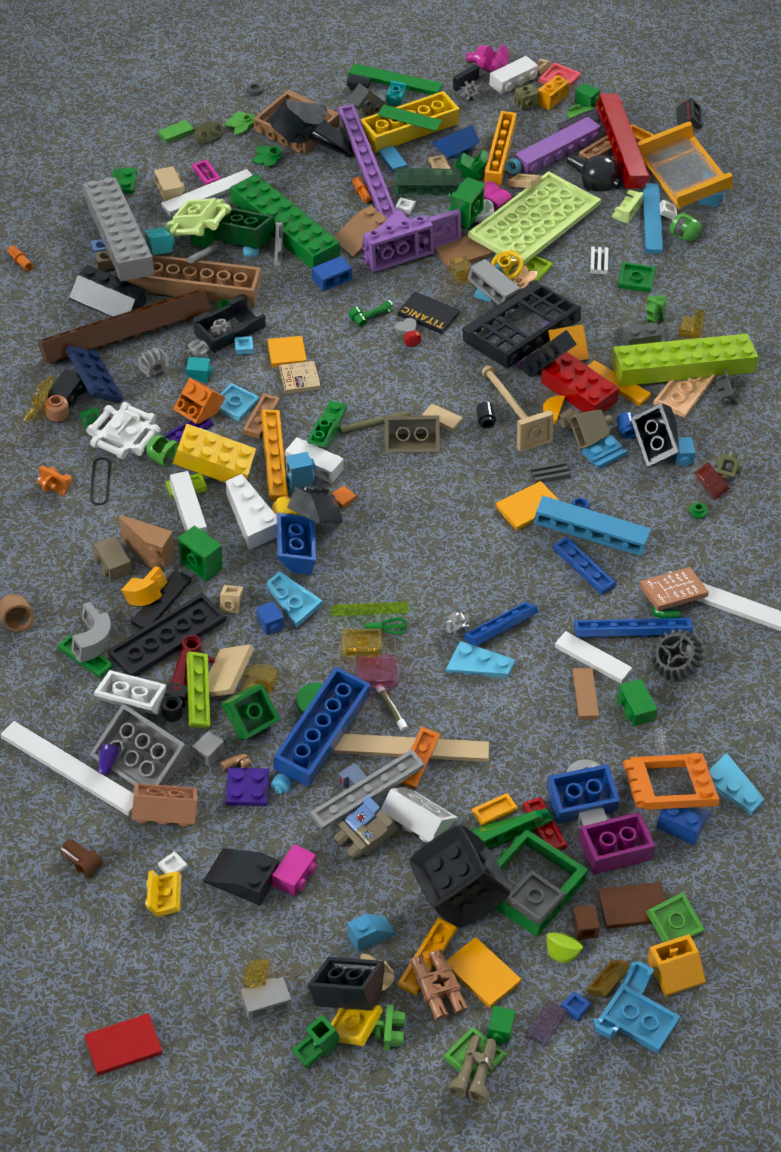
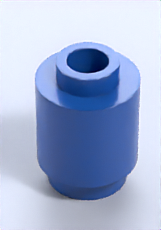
(625, 425)

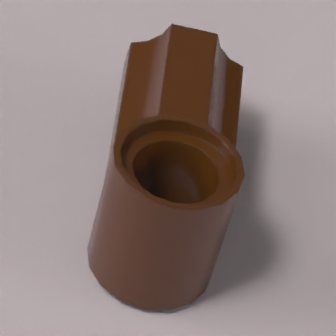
(83, 860)

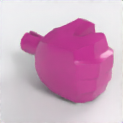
(488, 59)

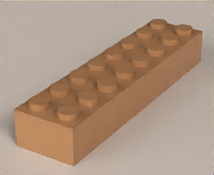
(219, 280)

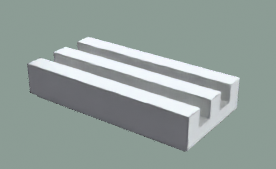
(599, 251)

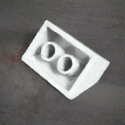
(131, 691)
(417, 813)

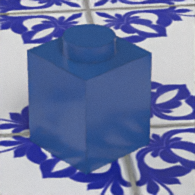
(270, 618)

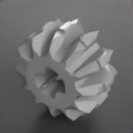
(153, 362)

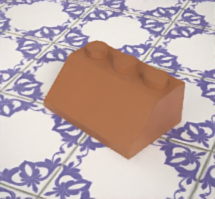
(164, 804)

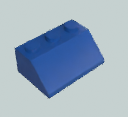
(296, 543)

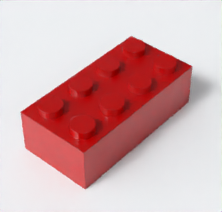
(579, 384)

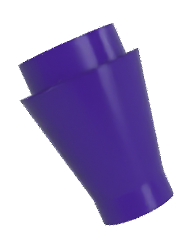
(107, 757)

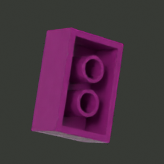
(616, 843)

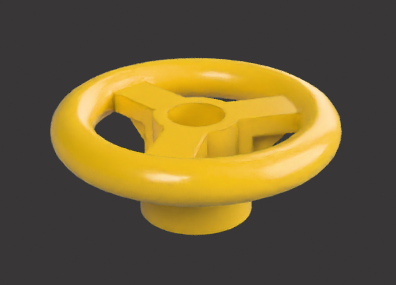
(503, 258)

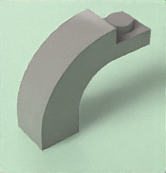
(95, 641)

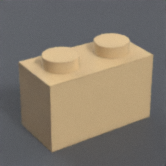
(169, 183)

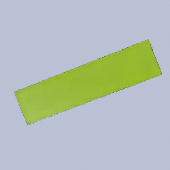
(198, 690)

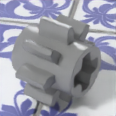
(473, 87)
(220, 327)
(198, 349)
(457, 624)

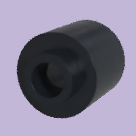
(354, 80)
(486, 415)

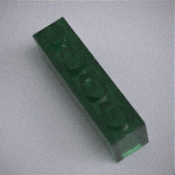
(427, 180)

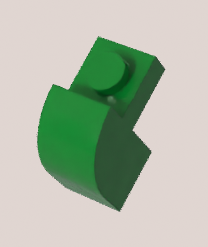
(472, 167)
(320, 1041)

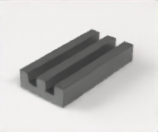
(549, 470)

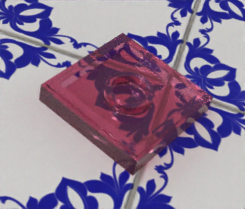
(378, 670)

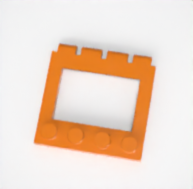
(643, 792)

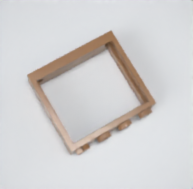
(262, 125)

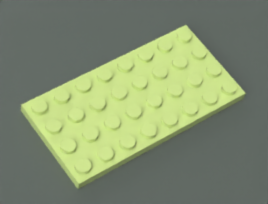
(535, 217)

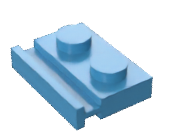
(604, 452)

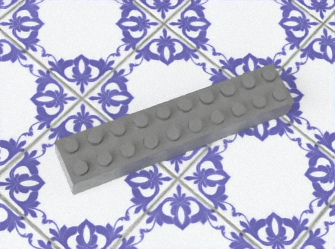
(118, 229)

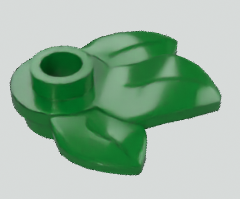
(267, 155)

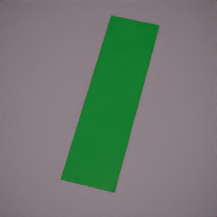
(409, 117)

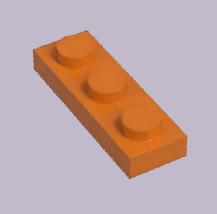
(424, 748)

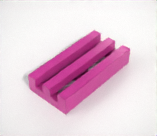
(200, 164)

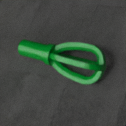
(383, 625)

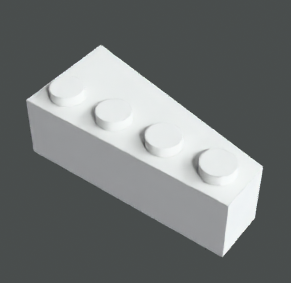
(251, 512)

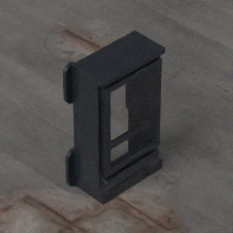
(237, 308)

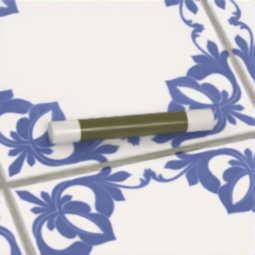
(392, 708)

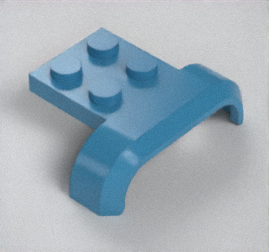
(636, 1014)

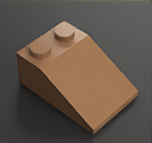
(352, 233)
(147, 542)

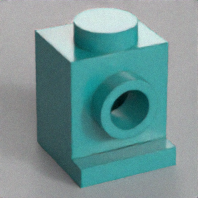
(396, 93)

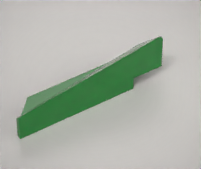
(508, 829)

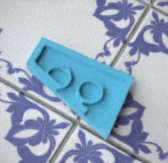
(293, 598)
(476, 660)

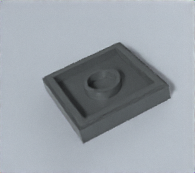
(535, 897)

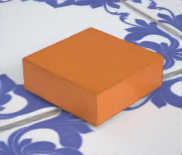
(344, 496)

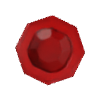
(412, 338)

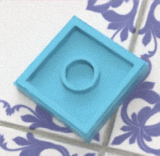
(237, 402)

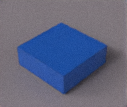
(576, 1005)

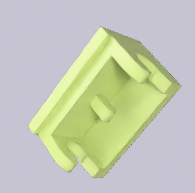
(628, 207)

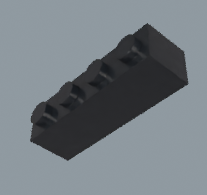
(548, 353)

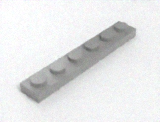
(373, 785)

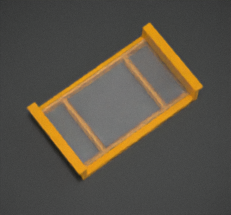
(683, 165)

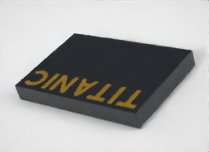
(428, 312)

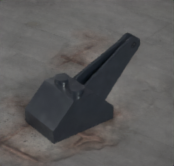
(306, 120)

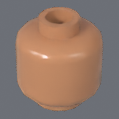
(57, 408)

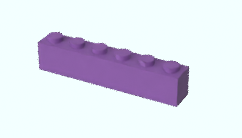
(558, 145)

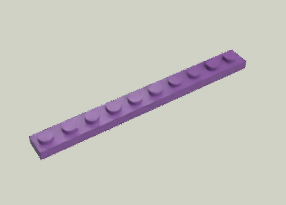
(366, 160)

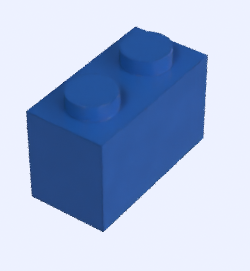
(332, 273)

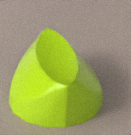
(563, 947)

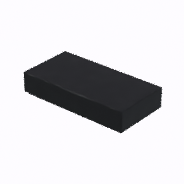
(468, 75)

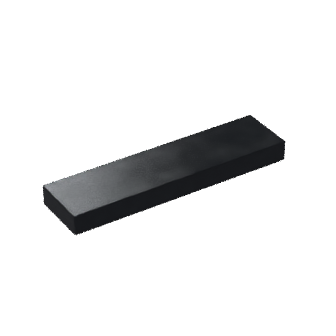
(170, 592)

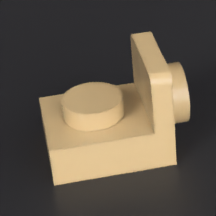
(230, 599)

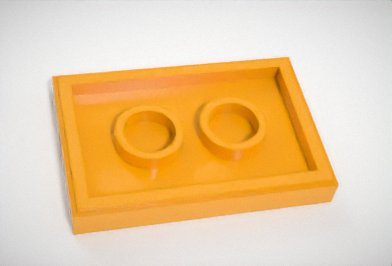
(522, 506)
(483, 972)

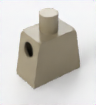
(590, 427)

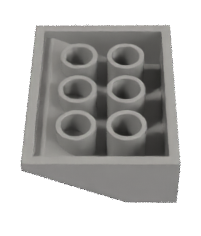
(145, 749)

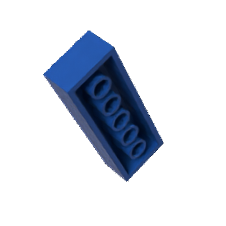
(321, 726)

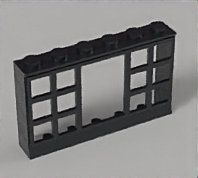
(569, 316)

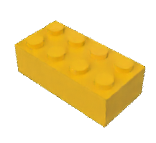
(213, 454)

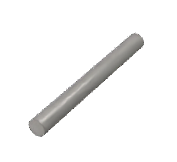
(203, 253)

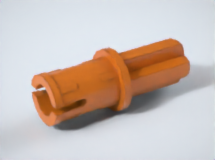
(361, 189)
(20, 258)

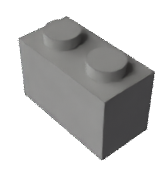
(266, 1000)

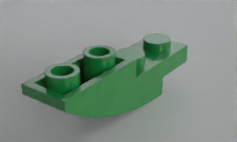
(328, 425)

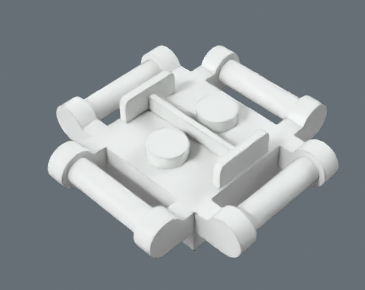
(125, 430)

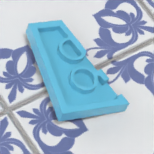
(735, 785)

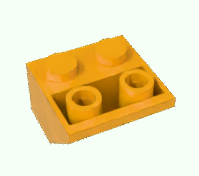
(676, 965)

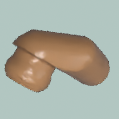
(243, 760)

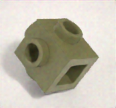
(526, 97)
(723, 461)

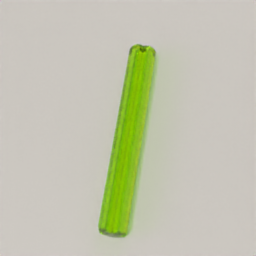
(369, 608)

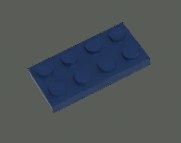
(94, 374)

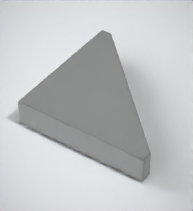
(278, 244)

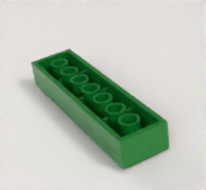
(300, 232)

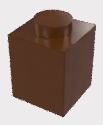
(586, 922)

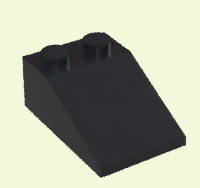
(657, 433)
(243, 874)

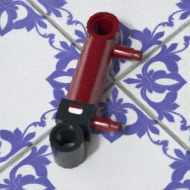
(177, 691)

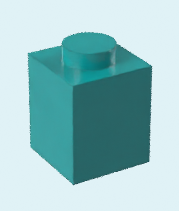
(199, 369)

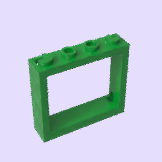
(578, 877)

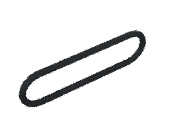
(108, 480)

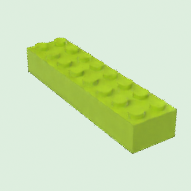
(683, 359)

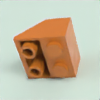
(198, 401)

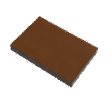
(628, 904)

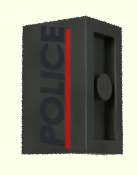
(690, 111)

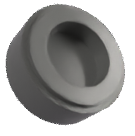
(255, 89)

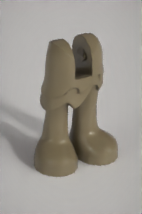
(484, 1062)

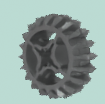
(681, 641)

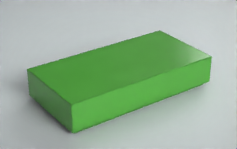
(176, 131)

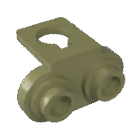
(208, 132)

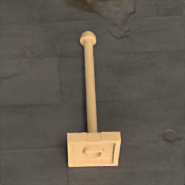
(531, 430)

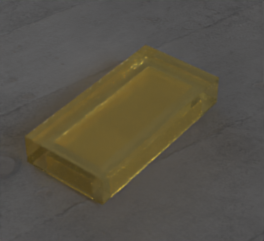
(256, 973)

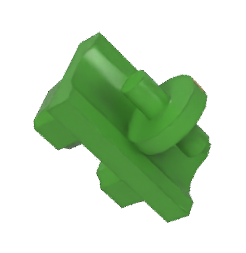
(656, 308)
(391, 1038)

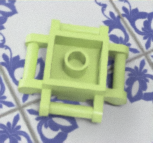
(196, 216)

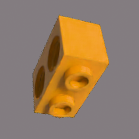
(553, 92)

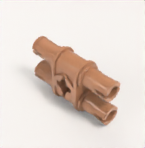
(431, 983)

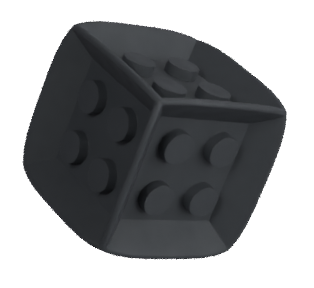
(459, 876)

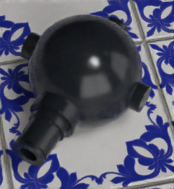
(597, 173)

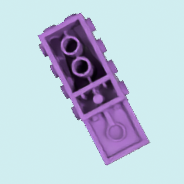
(408, 239)

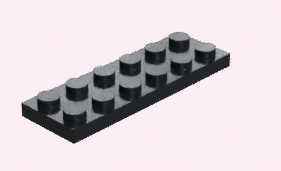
(165, 635)

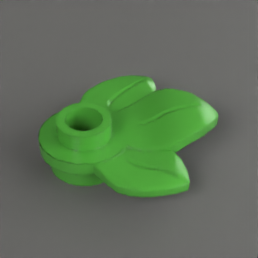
(240, 122)

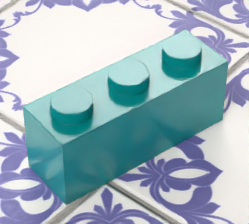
(159, 240)

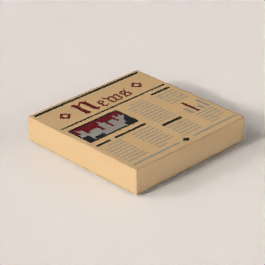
(299, 377)

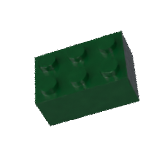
(246, 228)

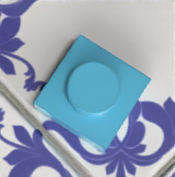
(244, 345)

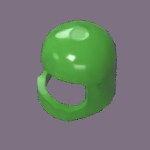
(691, 227)
(161, 447)

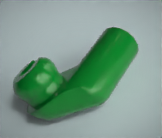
(666, 613)

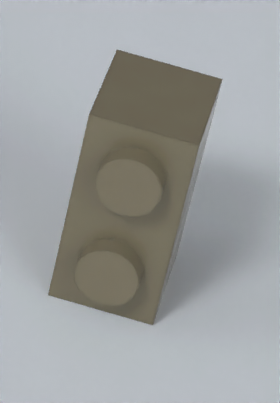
(112, 558)

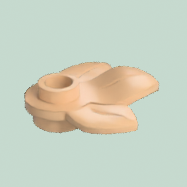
(524, 278)

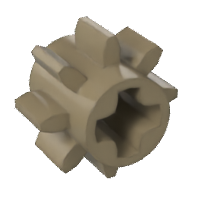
(565, 421)

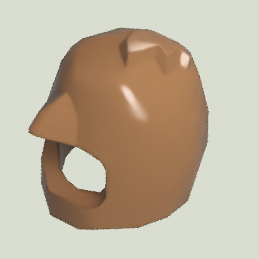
(12, 609)

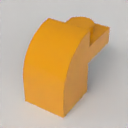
(146, 590)

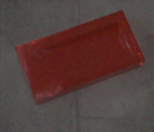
(711, 480)

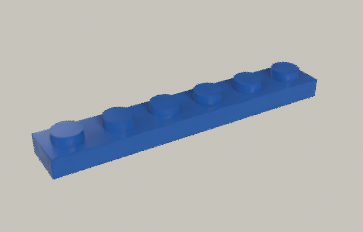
(630, 627)

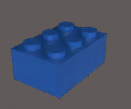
(581, 792)

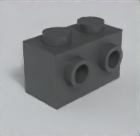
(366, 101)

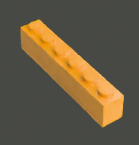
(500, 147)

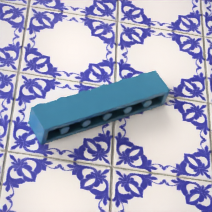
(591, 525)

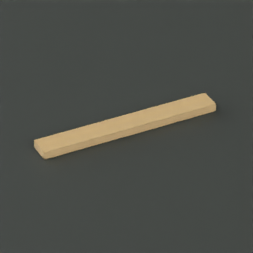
(397, 746)

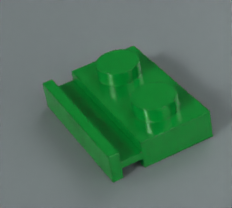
(126, 179)

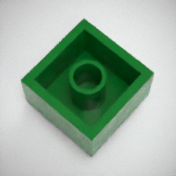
(468, 200)
(200, 553)
(250, 711)

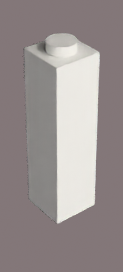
(187, 501)

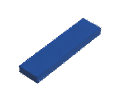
(584, 565)
(500, 623)

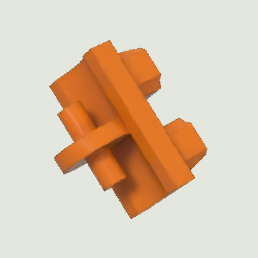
(52, 480)

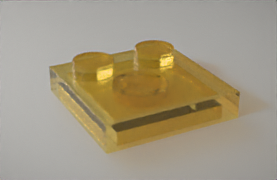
(39, 397)
(361, 642)

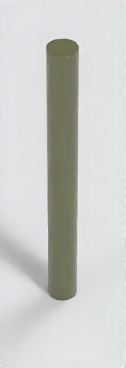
(368, 423)

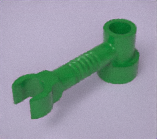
(361, 318)

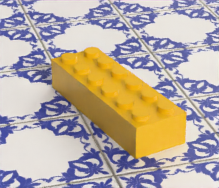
(387, 132)

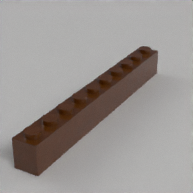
(125, 325)

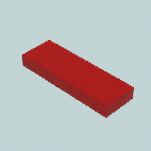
(550, 832)

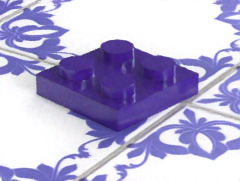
(247, 787)

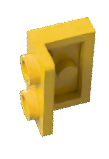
(163, 893)

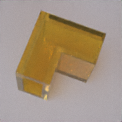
(693, 326)

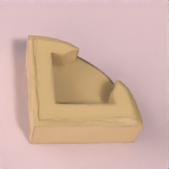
(543, 65)

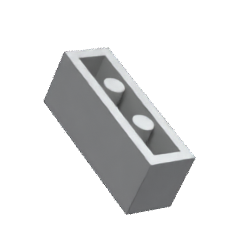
(492, 281)

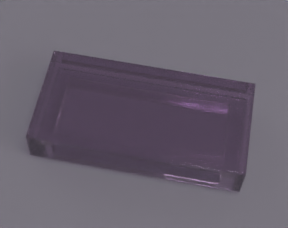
(546, 1023)

